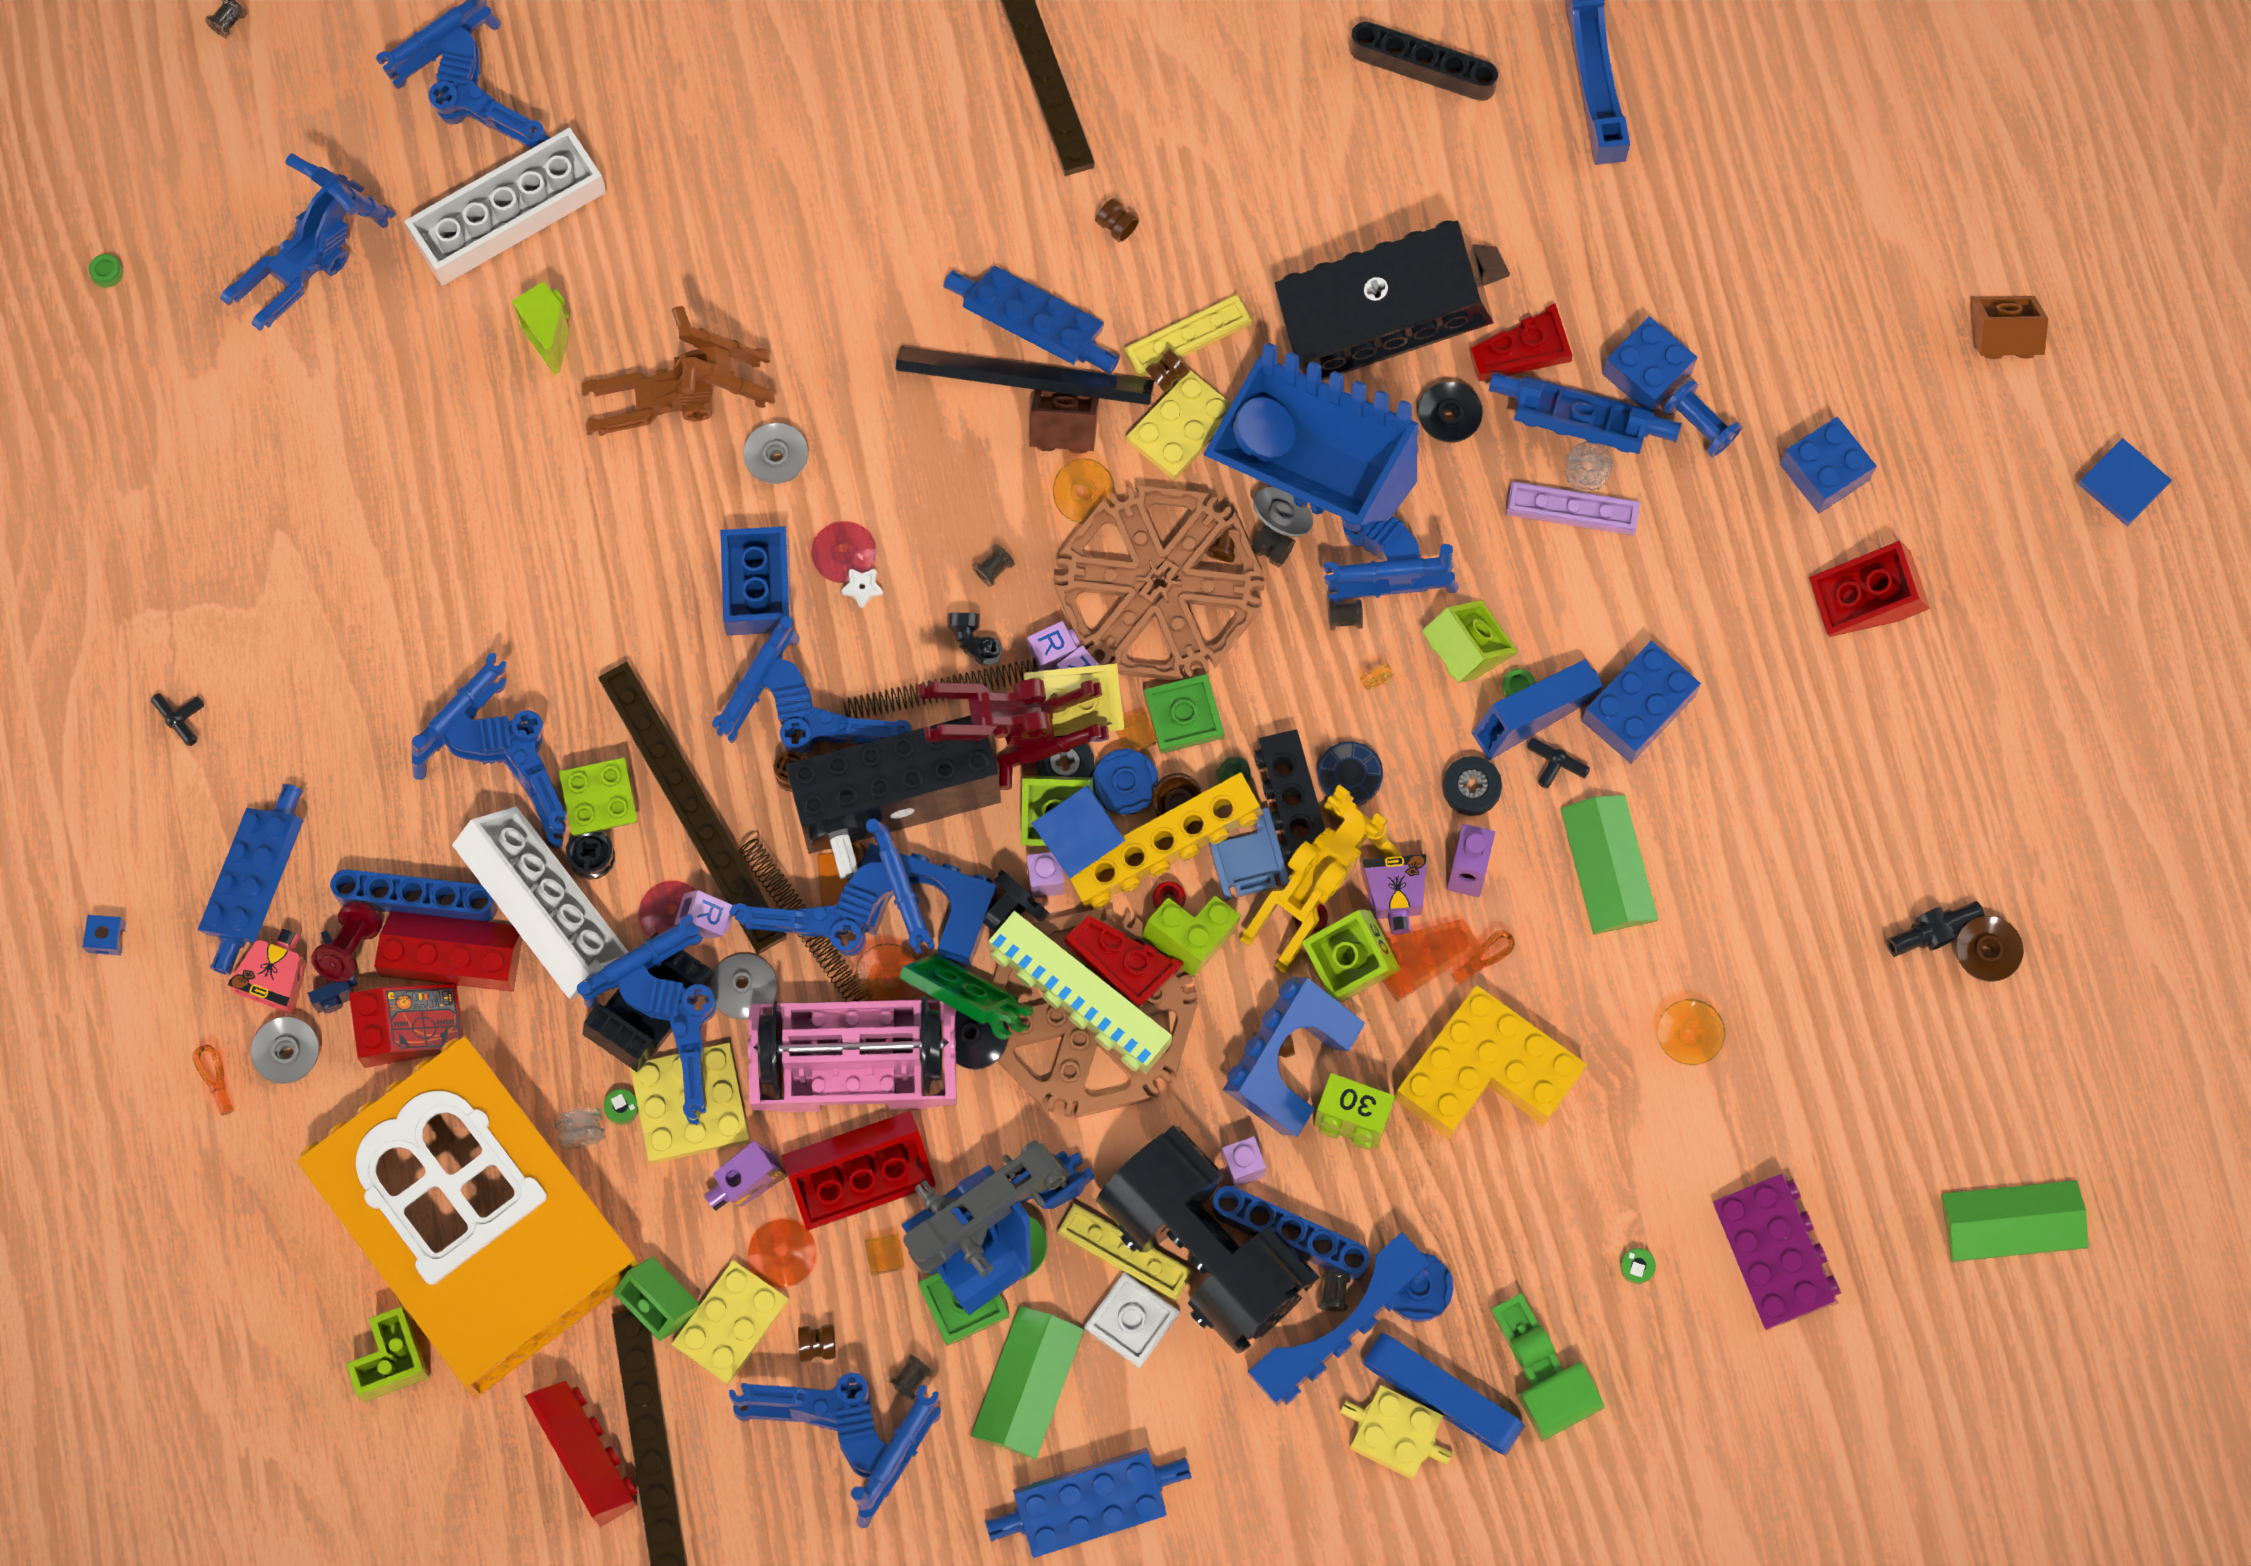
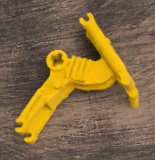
(1321, 870)

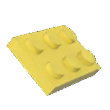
(1180, 425)
(1101, 710)
(730, 1322)

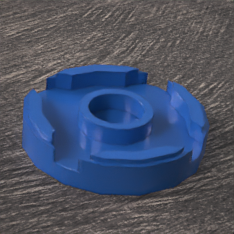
(1264, 429)
(1124, 781)
(1430, 1296)

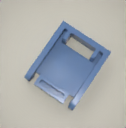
(1250, 860)

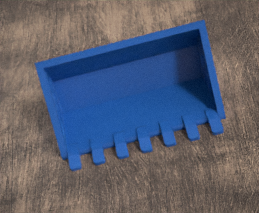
(1345, 449)

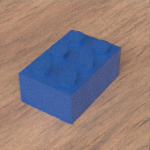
(755, 579)
(1641, 702)

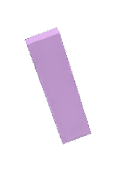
(1573, 508)

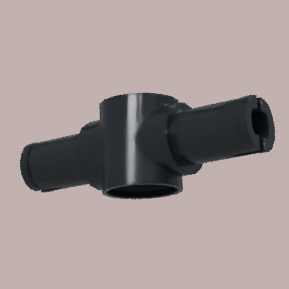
(1934, 929)

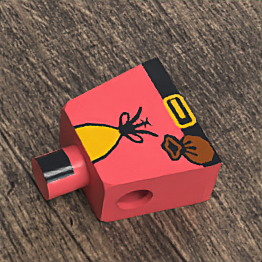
(271, 973)

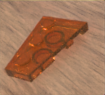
(1427, 955)

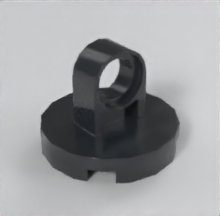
(1014, 899)

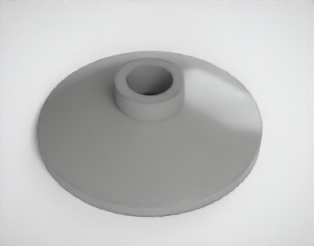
(772, 440)
(1281, 513)
(736, 1001)
(274, 1039)

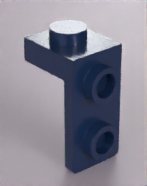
(331, 996)

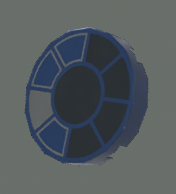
(1354, 768)

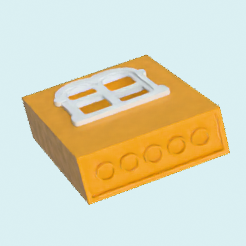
(512, 1274)

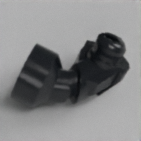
(985, 649)

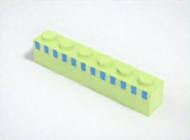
(1080, 993)

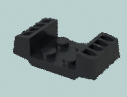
(630, 1033)

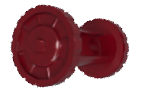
(335, 959)

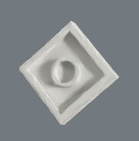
(1132, 1320)

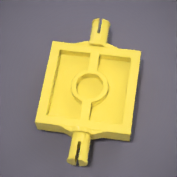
(1396, 1432)

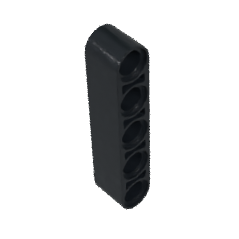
(1432, 73)

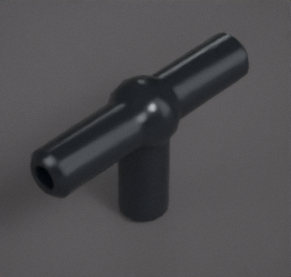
(175, 719)
(1557, 759)

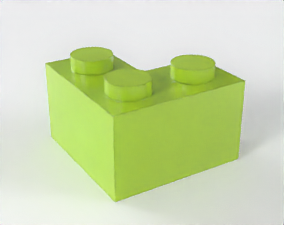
(1191, 938)
(395, 1364)

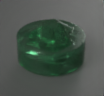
(1230, 767)

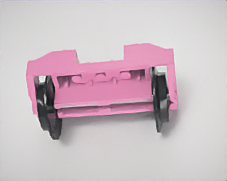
(824, 1058)

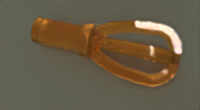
(1475, 962)
(217, 1088)

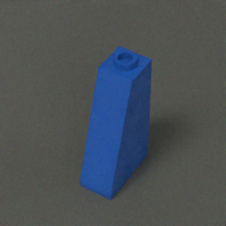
(1536, 708)

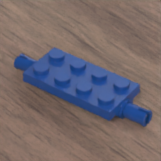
(1034, 316)
(1583, 414)
(250, 877)
(1089, 1502)

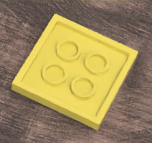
(661, 1102)

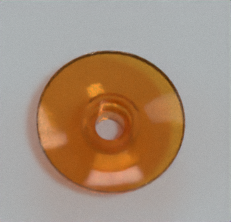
(880, 962)
(783, 1270)

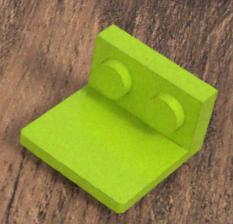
(598, 796)

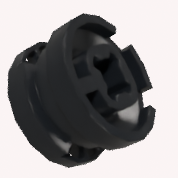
(590, 854)

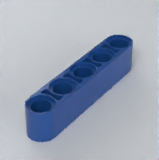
(401, 886)
(1280, 1218)
(1443, 1394)

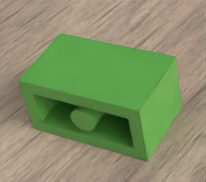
(656, 1298)

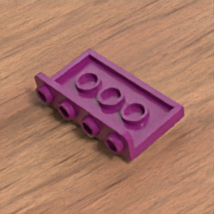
(1777, 1251)

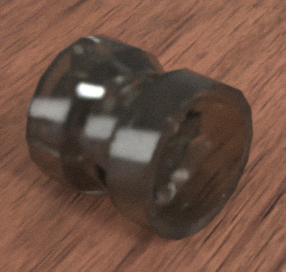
(1273, 546)

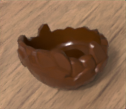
(1173, 791)

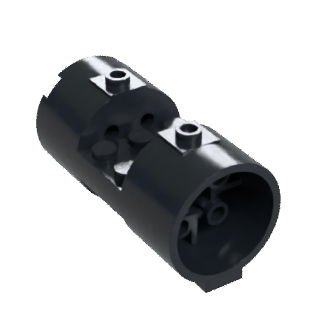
(1162, 1197)

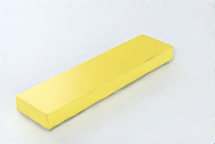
(1189, 334)
(1104, 1242)

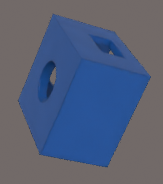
(107, 945)

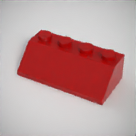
(448, 951)
(858, 1170)
(582, 1452)

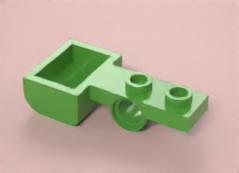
(1556, 1395)

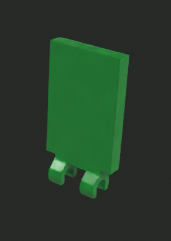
(967, 993)

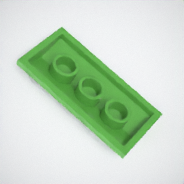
(1609, 863)
(2015, 1221)
(1028, 1382)

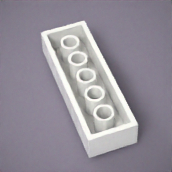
(505, 206)
(538, 897)

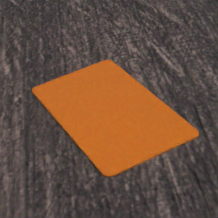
(830, 882)

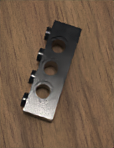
(1287, 750)

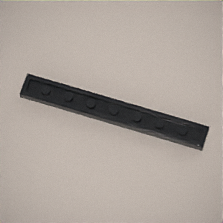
(1025, 375)

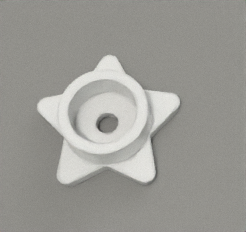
(864, 595)

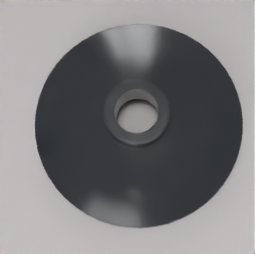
(1454, 399)
(982, 1049)

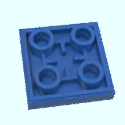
(2124, 482)
(1078, 831)

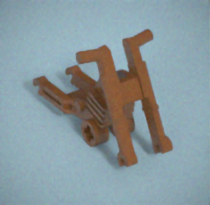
(685, 386)

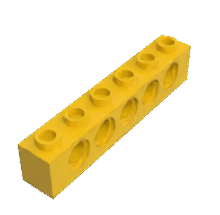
(1171, 824)

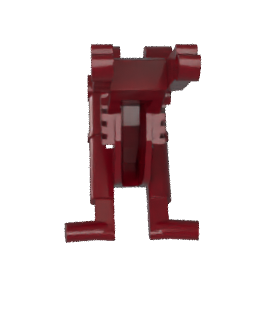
(1018, 716)

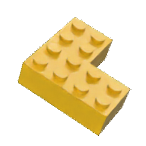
(1493, 1049)

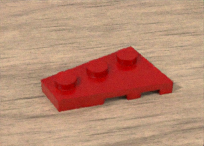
(1530, 346)
(1122, 963)

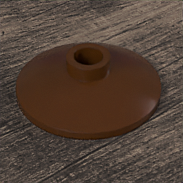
(1995, 935)

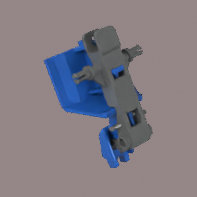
(981, 1231)

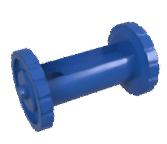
(1702, 418)

